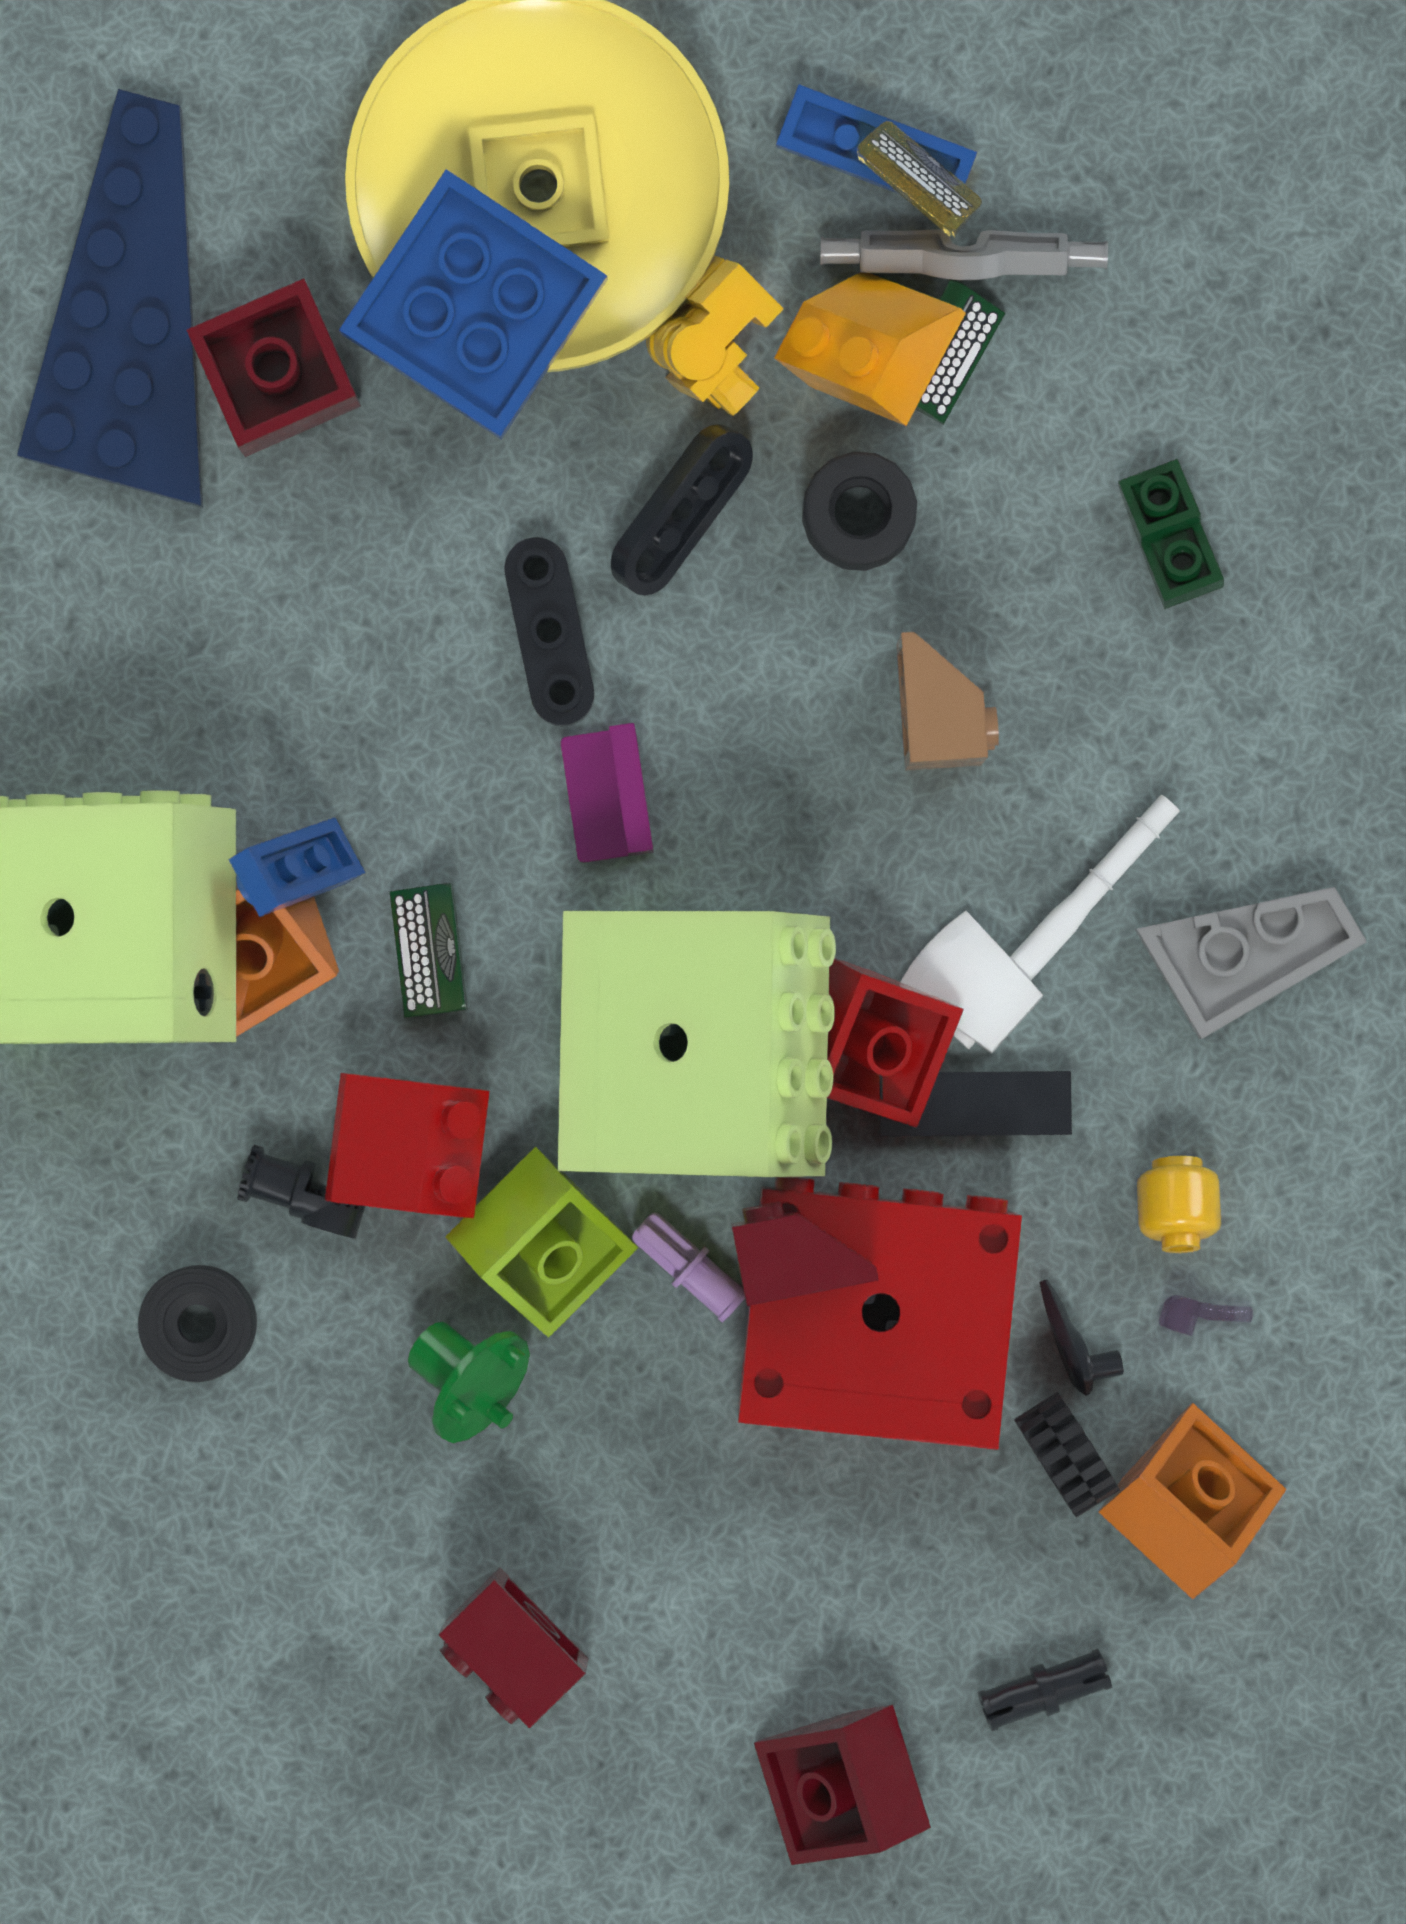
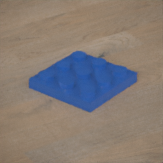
(473, 304)

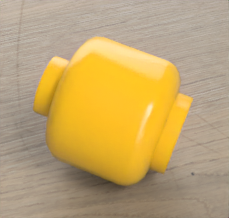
(1179, 1203)

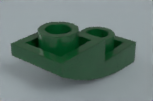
(1171, 533)

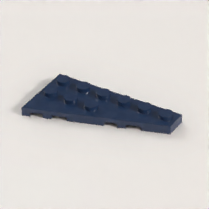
(119, 360)

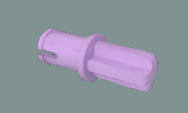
(689, 1266)

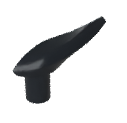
(1072, 1349)

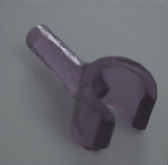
(1182, 1313)

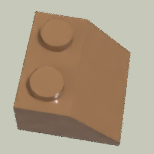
(941, 710)

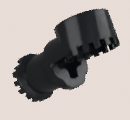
(289, 1186)

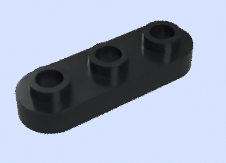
(681, 509)
(555, 661)

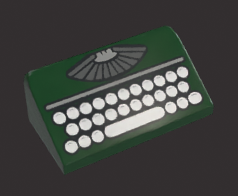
(963, 351)
(428, 950)

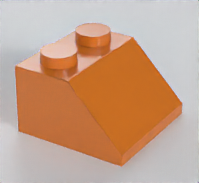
(1193, 1502)

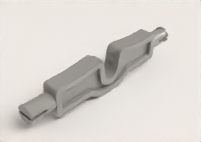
(935, 254)

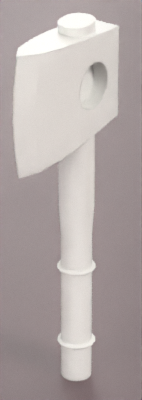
(997, 989)

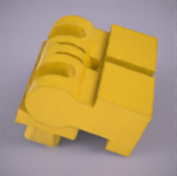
(699, 337)

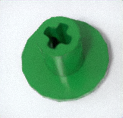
(471, 1379)

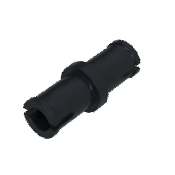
(1044, 1689)

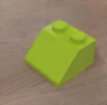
(541, 1242)

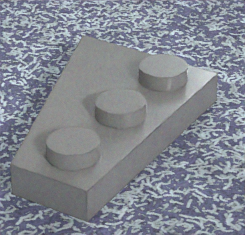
(1248, 954)

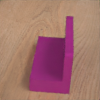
(606, 794)

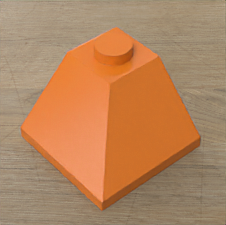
(278, 959)

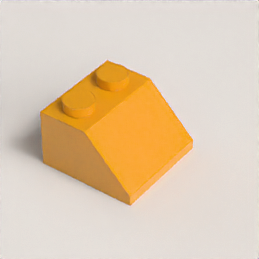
(870, 343)

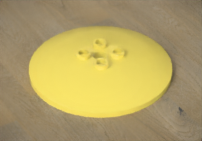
(563, 93)

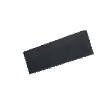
(992, 1105)

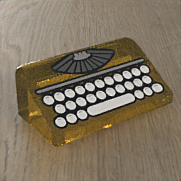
(918, 178)

